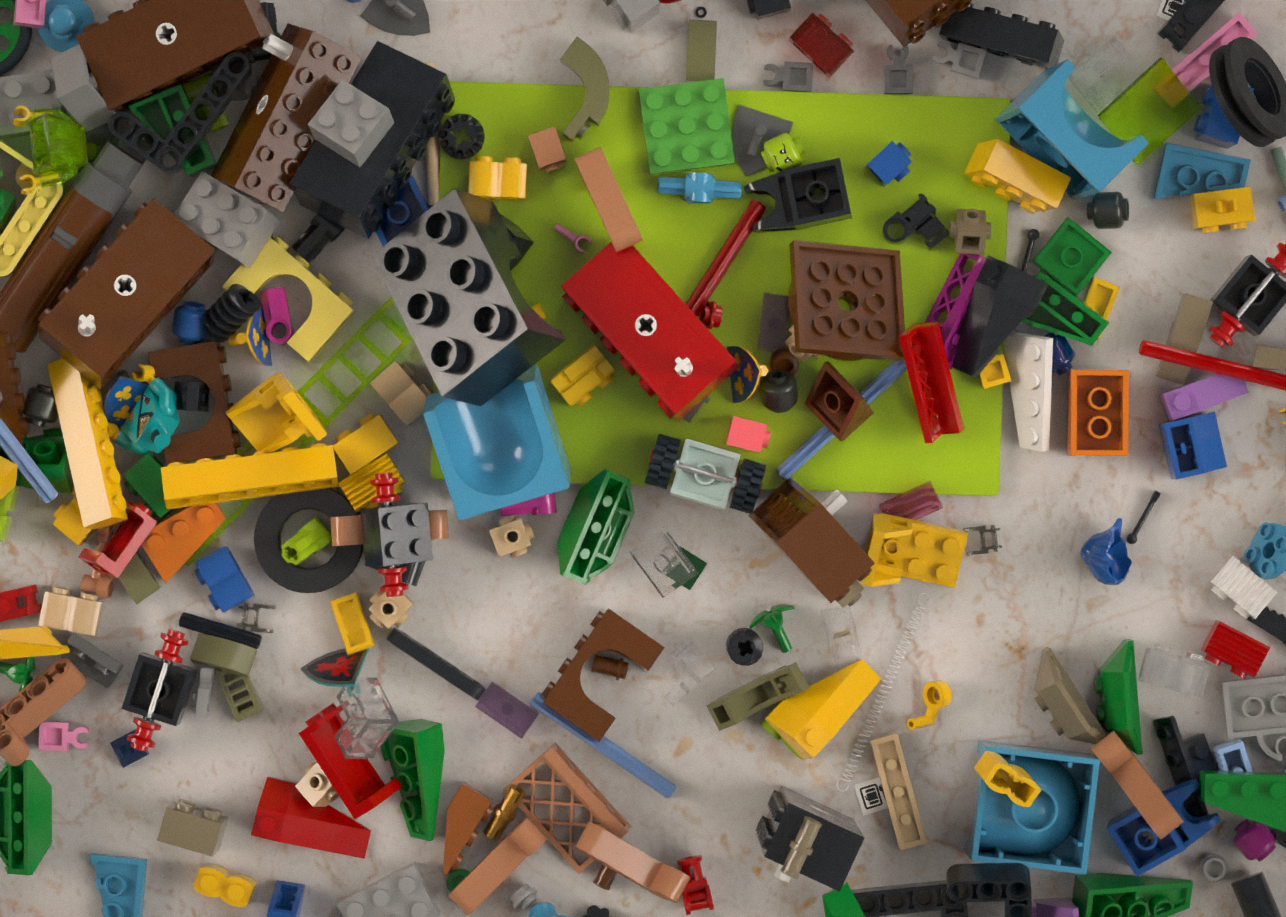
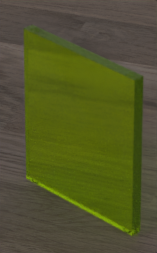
(1150, 107)

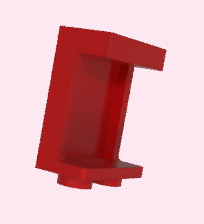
(123, 543)

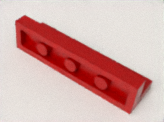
(932, 382)

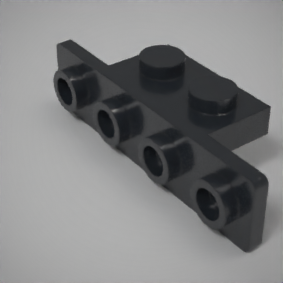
(1185, 759)

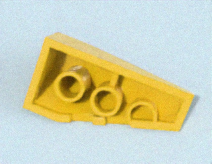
(819, 712)

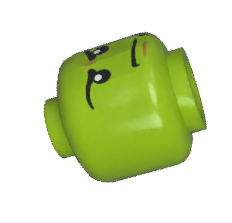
(782, 152)

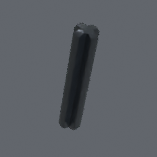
(219, 630)

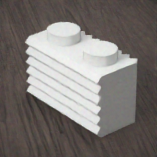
(1242, 588)

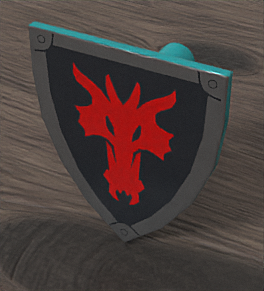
(336, 668)

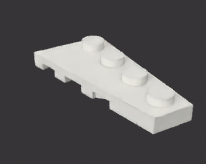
(1030, 385)

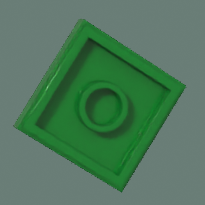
(1071, 256)

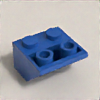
(1192, 445)

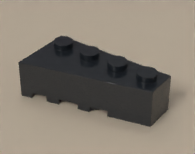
(1005, 35)

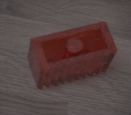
(821, 44)

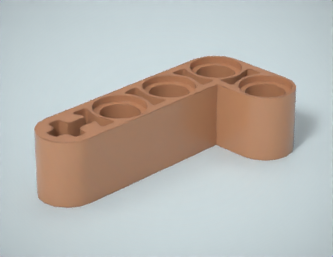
(608, 199)
(348, 529)
(35, 705)
(1137, 784)
(632, 863)
(497, 865)

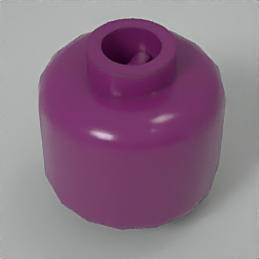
(1254, 840)

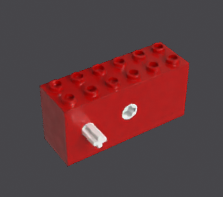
(679, 356)

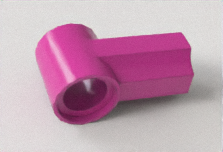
(276, 312)
(537, 506)

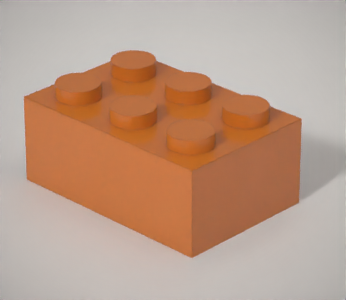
(1097, 412)

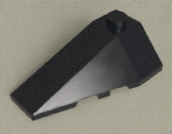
(996, 307)

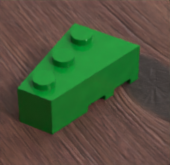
(162, 114)
(1066, 314)
(1247, 794)

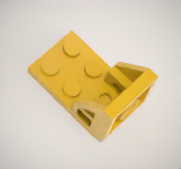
(275, 415)
(913, 551)

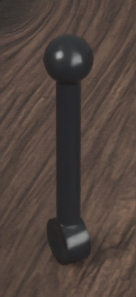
(1033, 235)
(1132, 537)

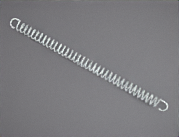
(881, 706)

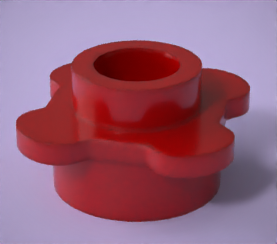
(711, 315)

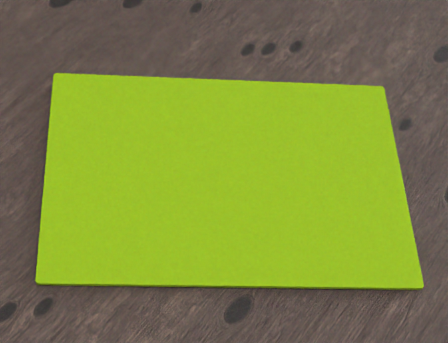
(682, 239)

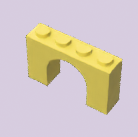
(328, 309)

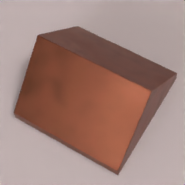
(837, 403)

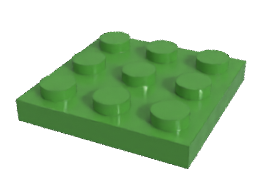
(686, 126)

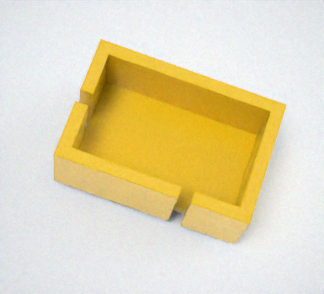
(1016, 176)

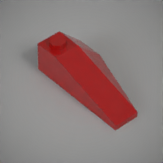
(290, 819)

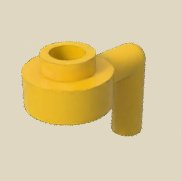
(936, 696)

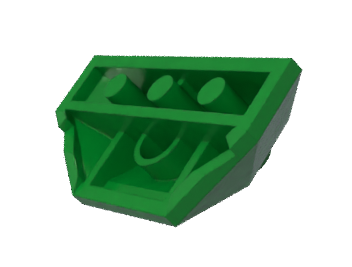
(595, 527)
(1119, 696)
(24, 817)

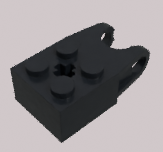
(792, 197)

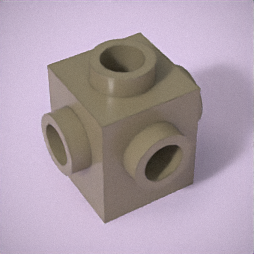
(970, 231)

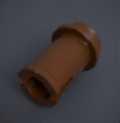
(610, 667)
(605, 877)

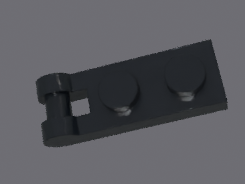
(1191, 18)

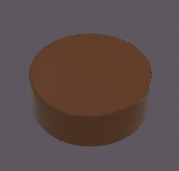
(784, 360)

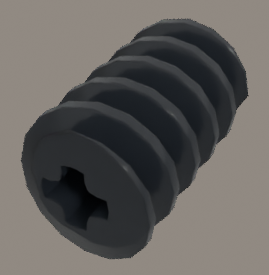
(230, 312)
(747, 657)

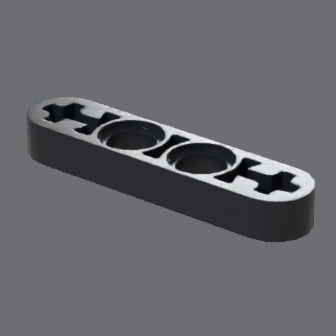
(436, 663)

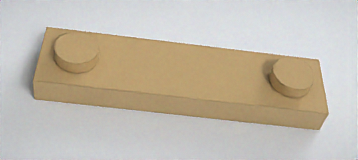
(898, 791)

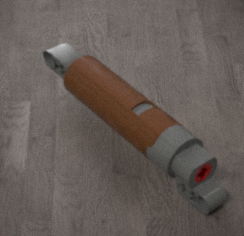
(68, 239)

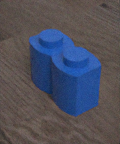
(224, 580)

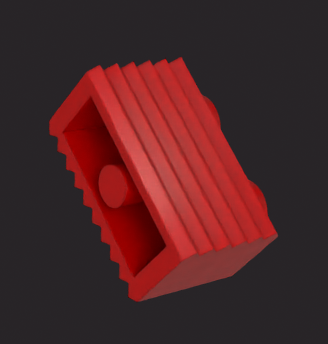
(1235, 649)

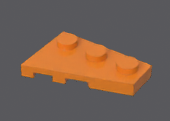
(180, 535)

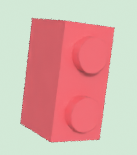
(747, 434)

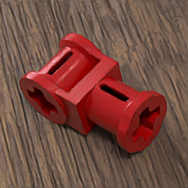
(697, 887)

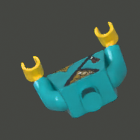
(151, 419)

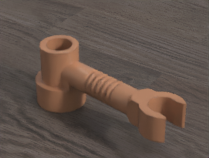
(96, 582)

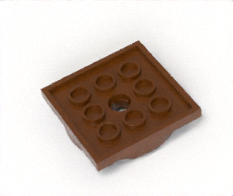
(863, 278)

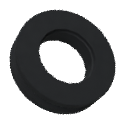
(1230, 73)
(268, 541)

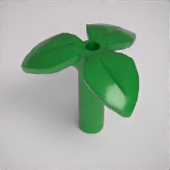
(774, 620)
(19, 672)

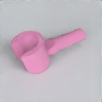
(571, 236)

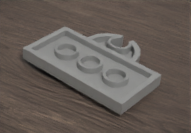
(1257, 710)

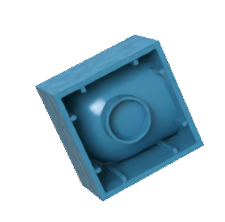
(1064, 137)
(498, 449)
(1057, 824)

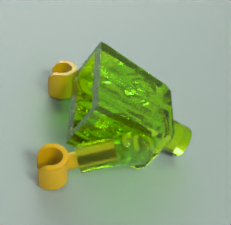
(56, 146)

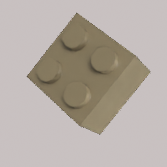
(193, 827)

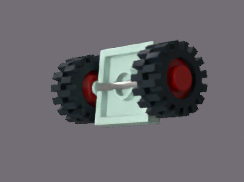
(705, 474)

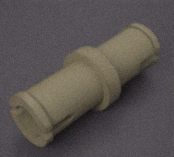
(801, 847)

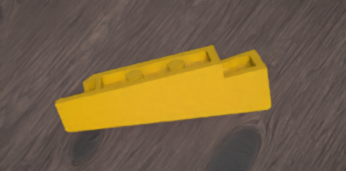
(29, 643)

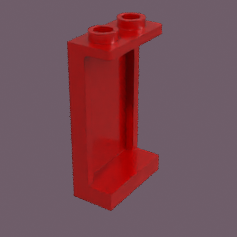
(351, 778)

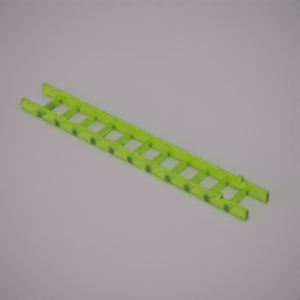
(396, 329)

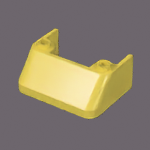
(29, 217)

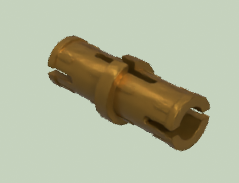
(504, 812)

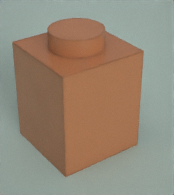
(547, 149)

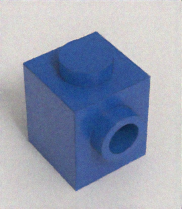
(890, 163)

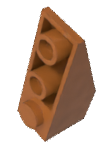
(463, 816)

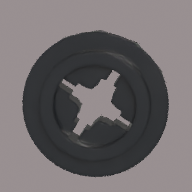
(467, 148)

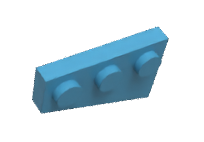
(1198, 171)
(120, 884)

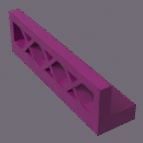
(958, 306)

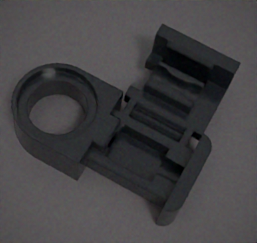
(920, 220)

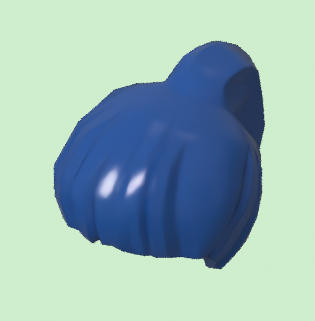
(1107, 555)

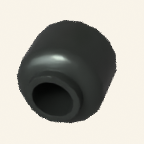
(1108, 210)
(779, 391)
(40, 405)

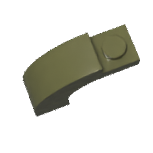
(592, 72)
(757, 695)

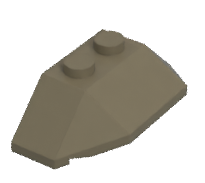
(1064, 702)

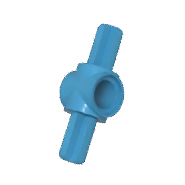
(699, 187)

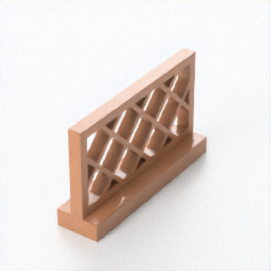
(581, 788)

